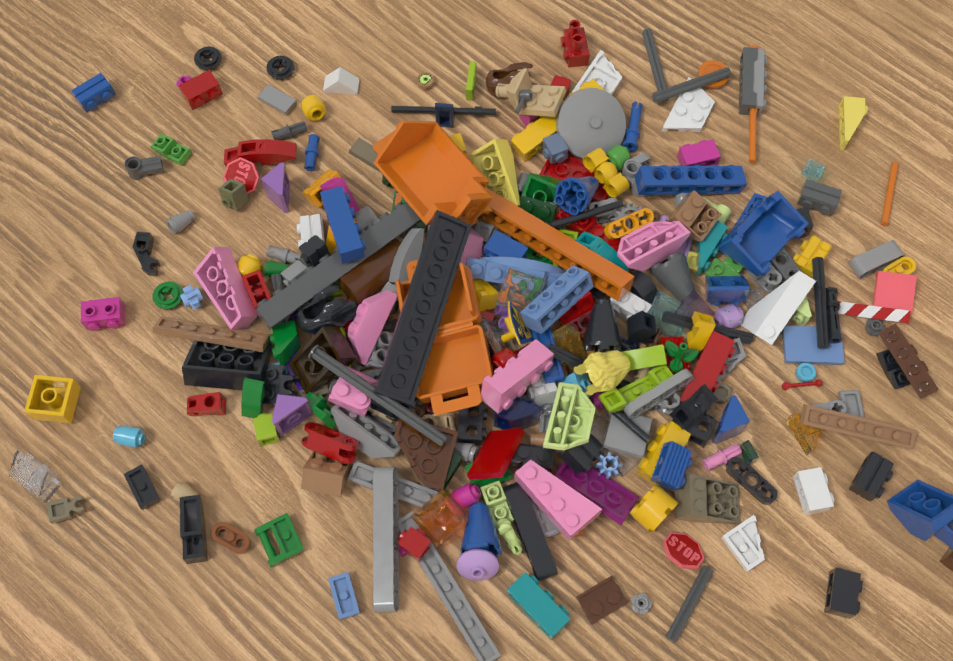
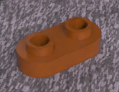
(232, 537)

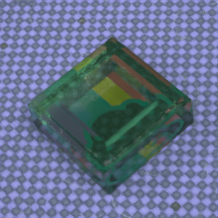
(748, 452)

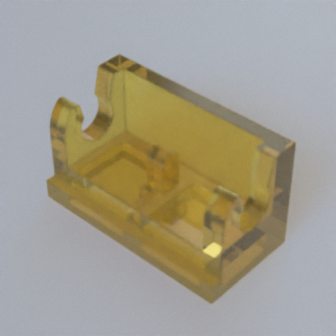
(569, 340)

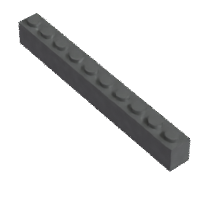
(330, 269)

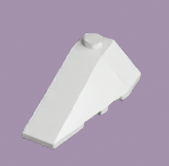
(774, 311)

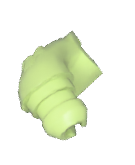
(508, 533)

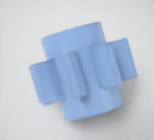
(191, 297)
(608, 460)

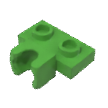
(727, 268)

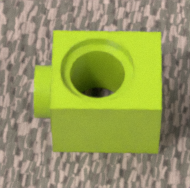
(265, 429)

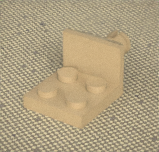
(544, 100)

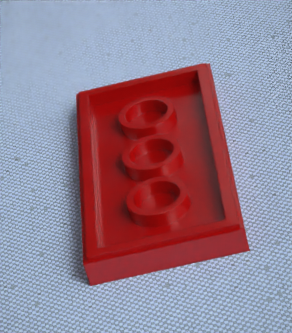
(572, 168)

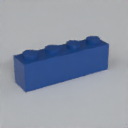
(343, 227)

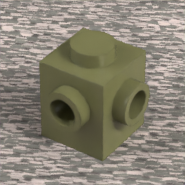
(233, 194)

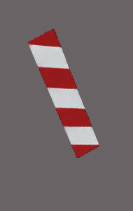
(874, 312)

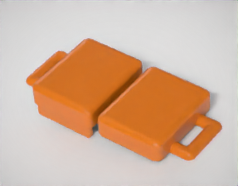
(460, 348)

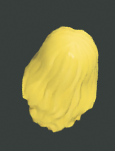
(605, 370)

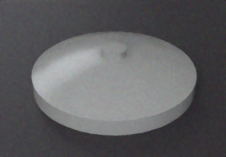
(590, 121)

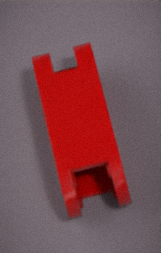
(330, 443)

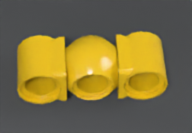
(605, 172)

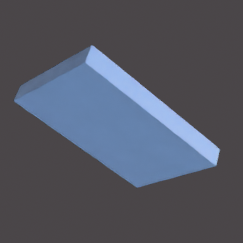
(801, 347)

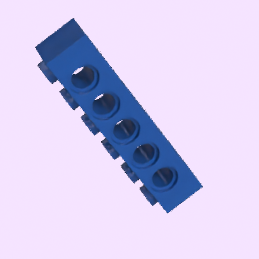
(685, 179)

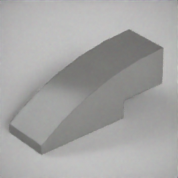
(408, 251)

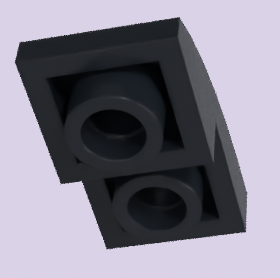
(892, 370)

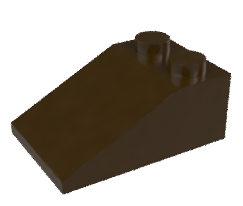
(311, 372)

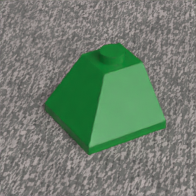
(541, 187)

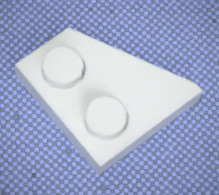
(745, 544)

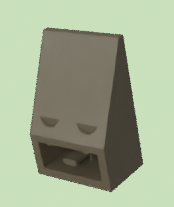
(707, 501)

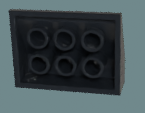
(223, 365)

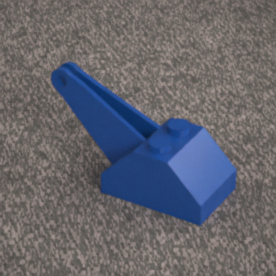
(924, 511)

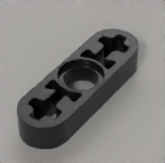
(751, 489)

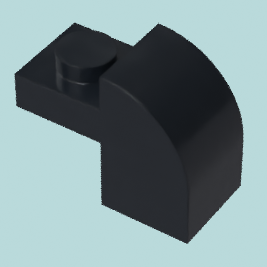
(643, 286)
(641, 328)
(694, 407)

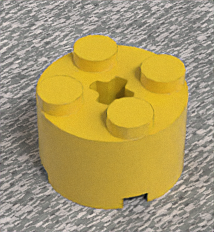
(653, 508)

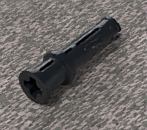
(832, 311)

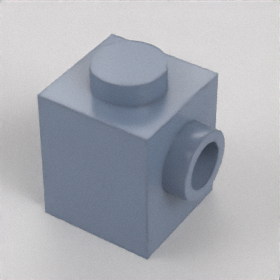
(555, 148)

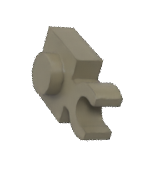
(62, 509)

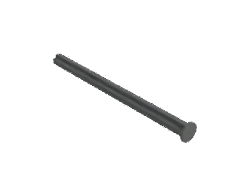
(367, 388)

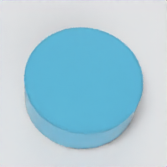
(805, 372)

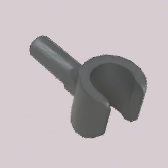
(525, 95)

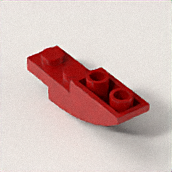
(263, 151)
(590, 226)

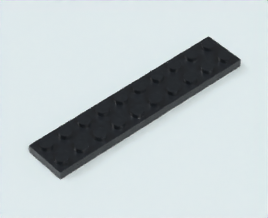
(422, 309)

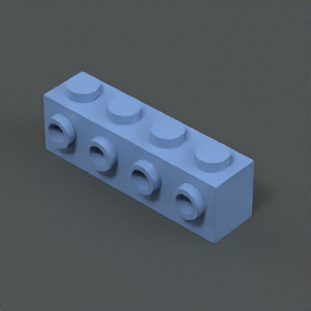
(557, 299)

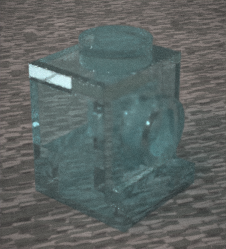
(813, 169)

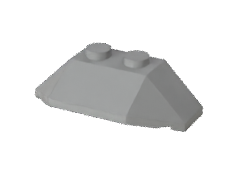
(372, 432)

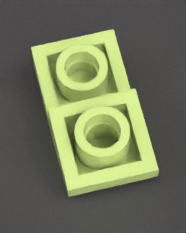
(496, 501)

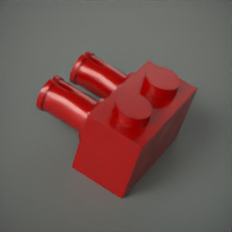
(575, 45)

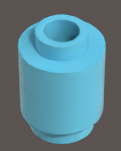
(129, 436)

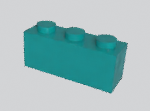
(538, 605)

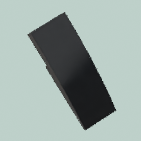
(193, 529)

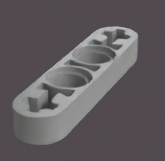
(658, 394)

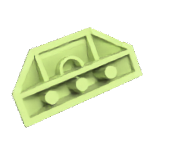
(570, 418)

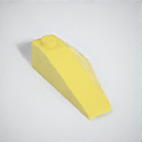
(498, 166)

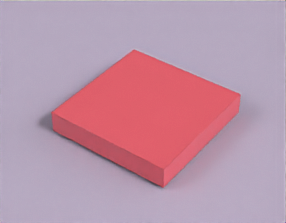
(894, 290)

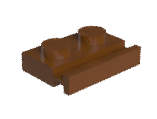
(601, 600)

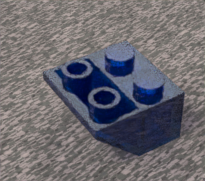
(518, 415)

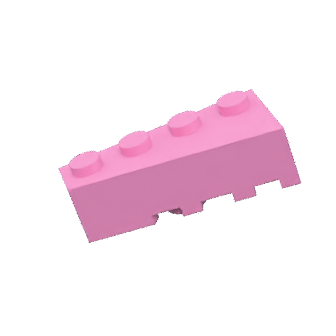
(516, 375)

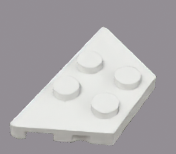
(603, 73)
(689, 111)

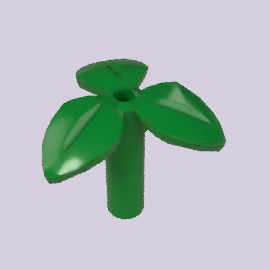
(680, 353)

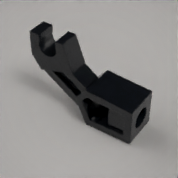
(145, 239)

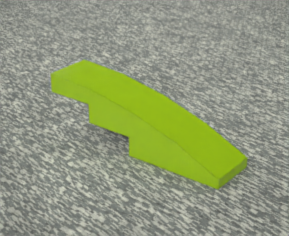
(646, 357)

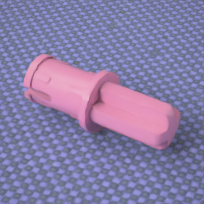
(721, 457)

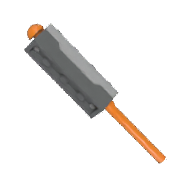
(752, 90)

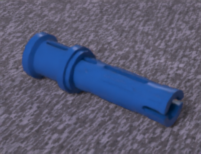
(632, 133)

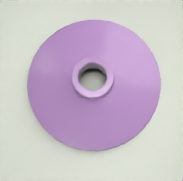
(477, 564)

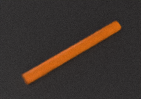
(889, 194)

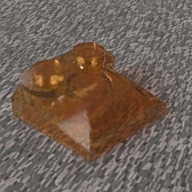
(440, 517)

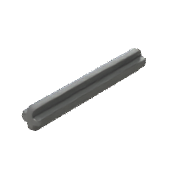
(689, 604)

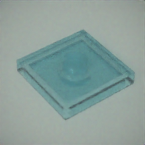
(662, 303)

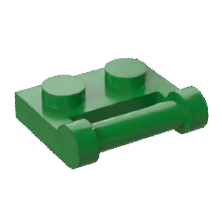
(285, 536)

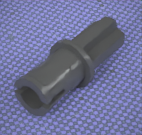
(289, 131)

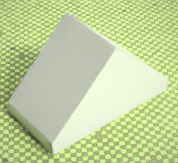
(341, 82)

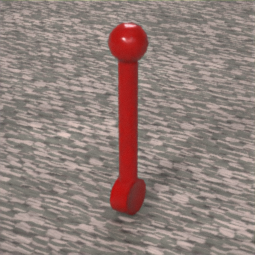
(785, 386)

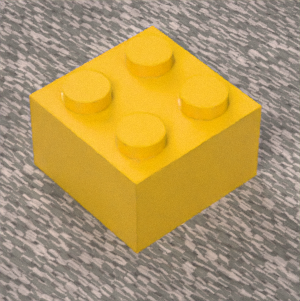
(52, 399)

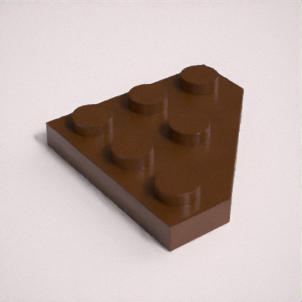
(425, 456)

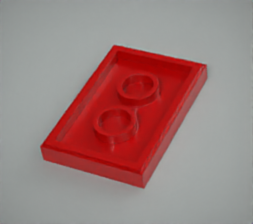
(496, 454)

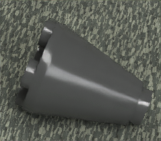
(675, 276)

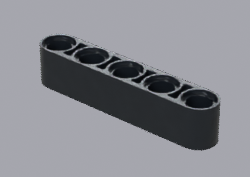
(530, 532)

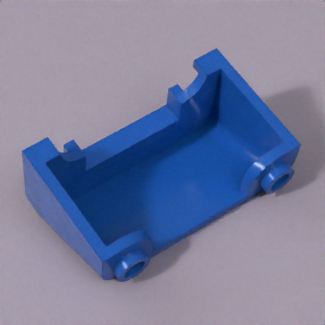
(763, 233)

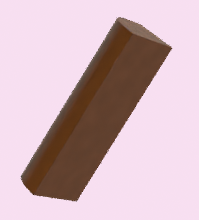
(370, 275)

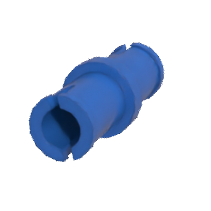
(312, 152)

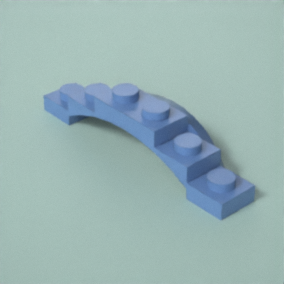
(495, 268)

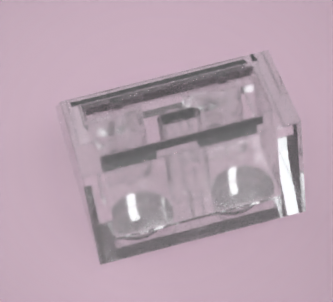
(34, 476)

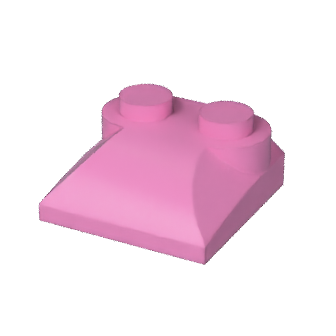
(350, 397)

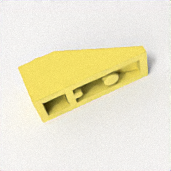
(850, 115)

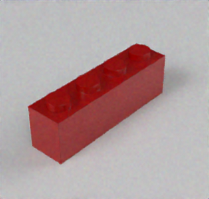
(710, 364)

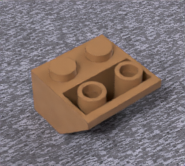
(695, 215)
(325, 475)

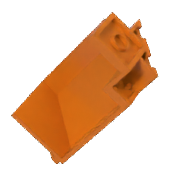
(432, 172)

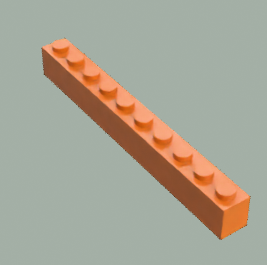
(557, 246)

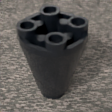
(602, 329)

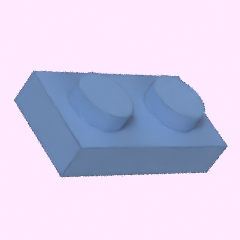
(344, 596)

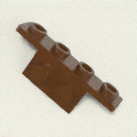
(908, 361)

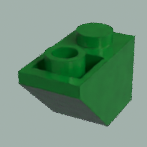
(286, 341)

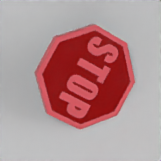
(244, 172)
(683, 550)

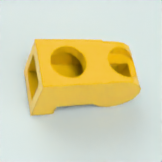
(701, 331)

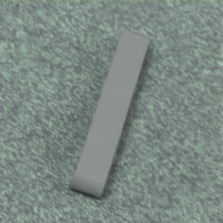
(385, 540)

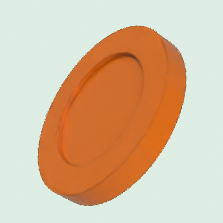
(711, 66)

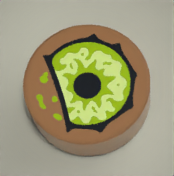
(425, 81)

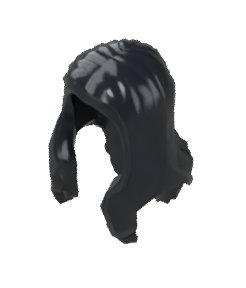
(325, 312)

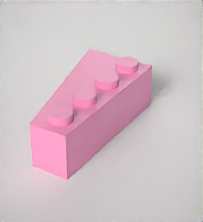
(226, 288)
(557, 500)

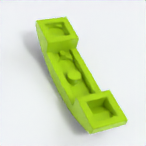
(616, 400)

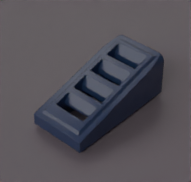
(445, 114)

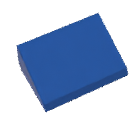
(732, 421)

